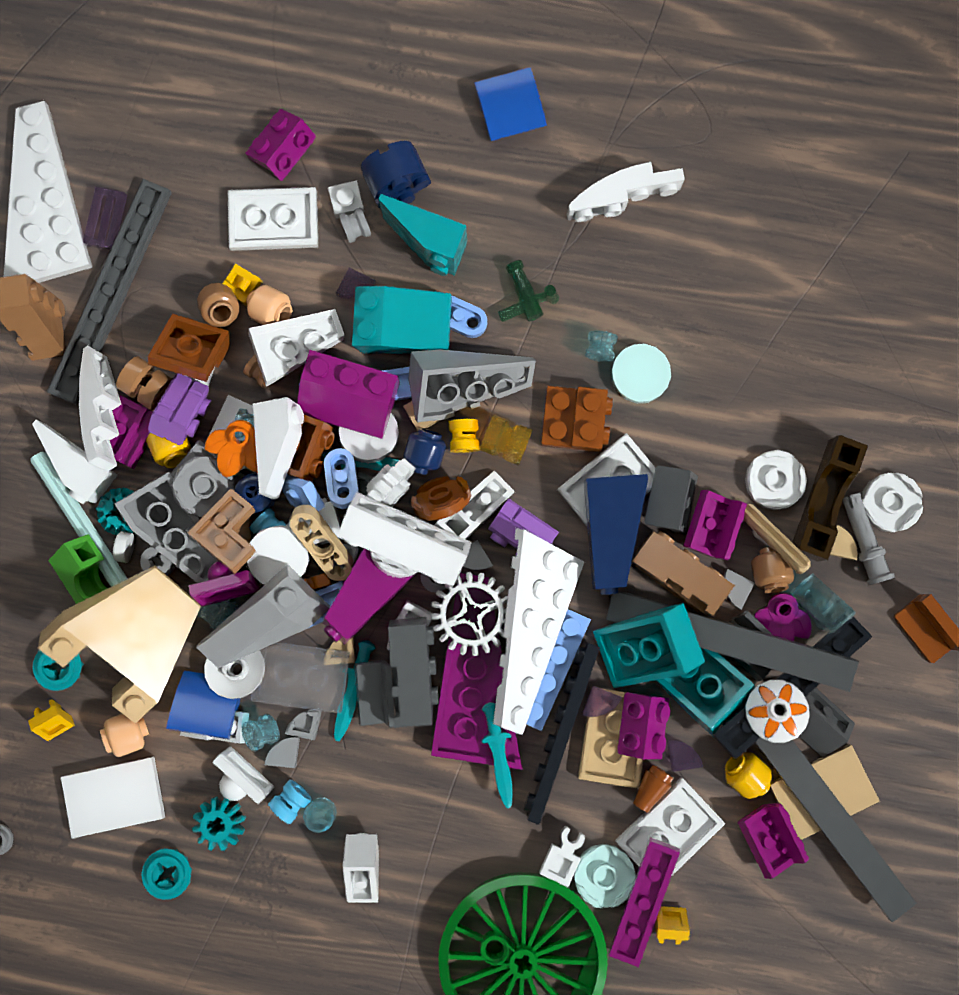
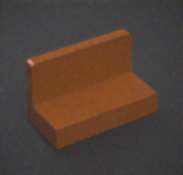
(928, 627)

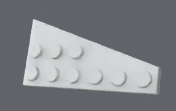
(42, 215)

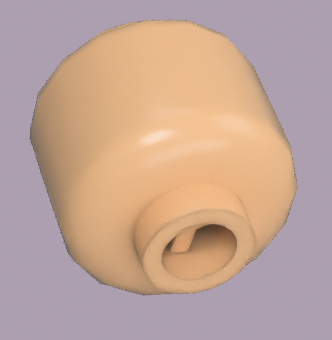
(268, 305)
(123, 735)

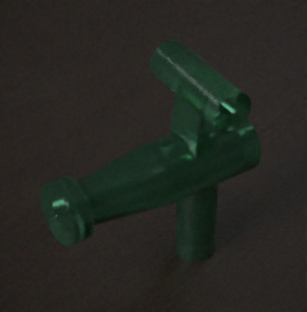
(528, 301)

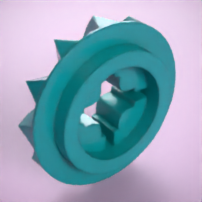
(107, 506)
(50, 678)
(153, 869)

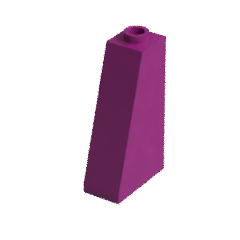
(360, 598)

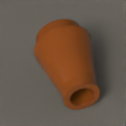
(652, 788)

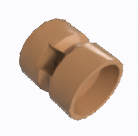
(141, 381)

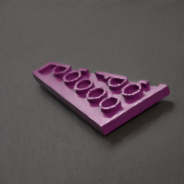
(467, 687)

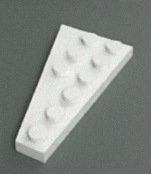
(533, 620)

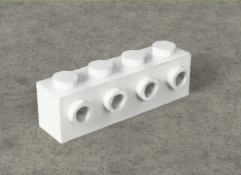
(404, 539)

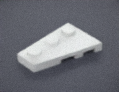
(286, 343)

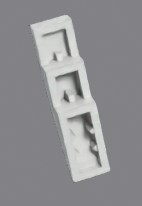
(96, 401)

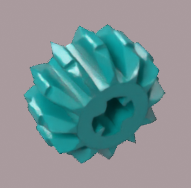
(228, 833)

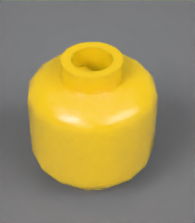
(166, 452)
(748, 775)

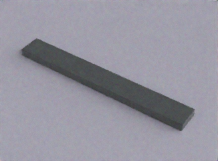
(111, 286)
(750, 644)
(838, 827)

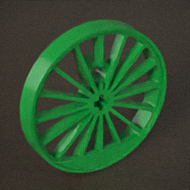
(594, 966)

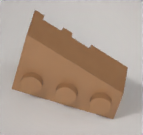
(33, 315)
(682, 574)

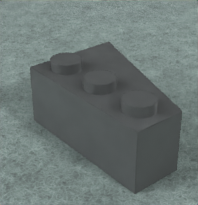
(412, 671)

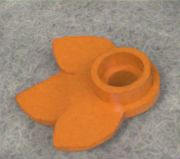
(232, 452)

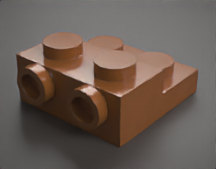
(189, 347)
(576, 418)
(314, 440)

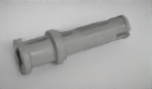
(871, 553)

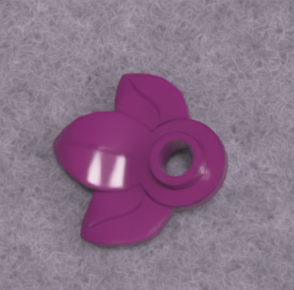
(787, 624)

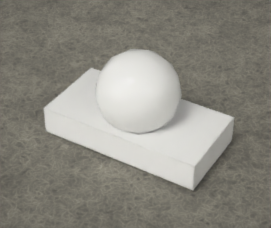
(240, 778)

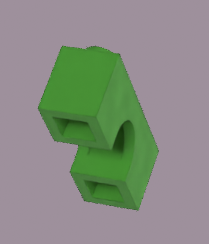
(78, 567)

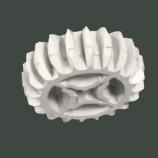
(446, 624)

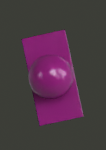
(223, 585)

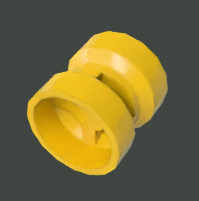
(464, 435)

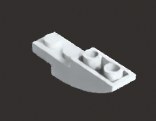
(612, 193)

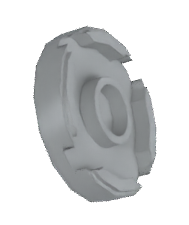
(199, 485)

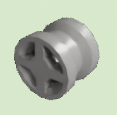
(355, 225)
(161, 562)

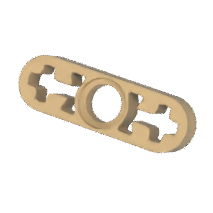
(321, 529)

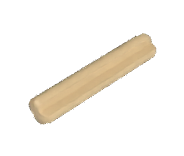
(776, 539)

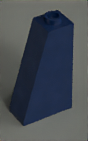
(612, 525)

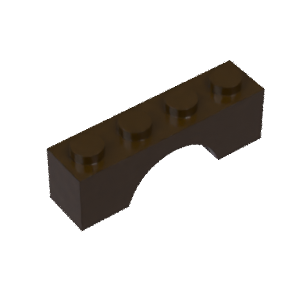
(835, 474)

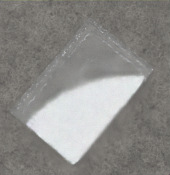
(303, 677)

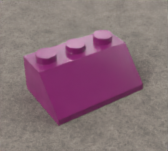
(347, 394)

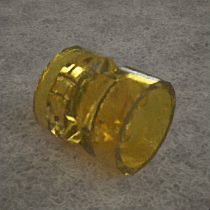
(505, 440)

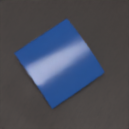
(510, 104)
(200, 710)

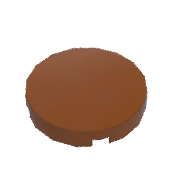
(441, 498)

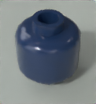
(425, 450)
(245, 489)

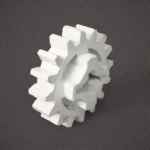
(391, 483)

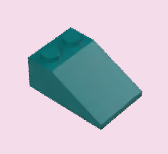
(431, 236)
(400, 320)
(649, 646)
(710, 691)

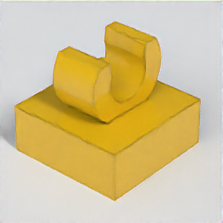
(242, 283)
(51, 721)
(672, 924)

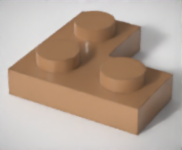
(218, 531)

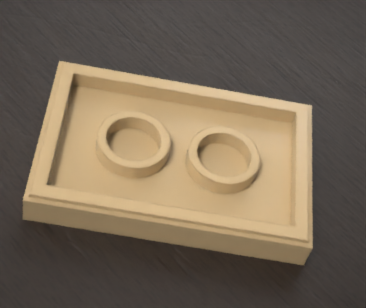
(599, 751)
(845, 779)

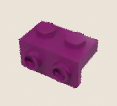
(281, 143)
(715, 525)
(643, 726)
(772, 839)

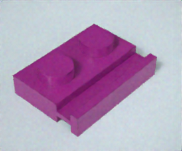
(133, 431)

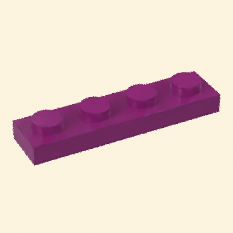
(644, 902)

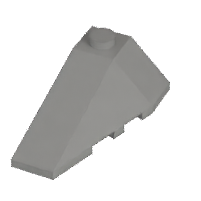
(459, 379)
(164, 526)
(272, 614)

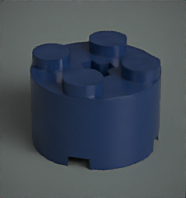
(395, 172)

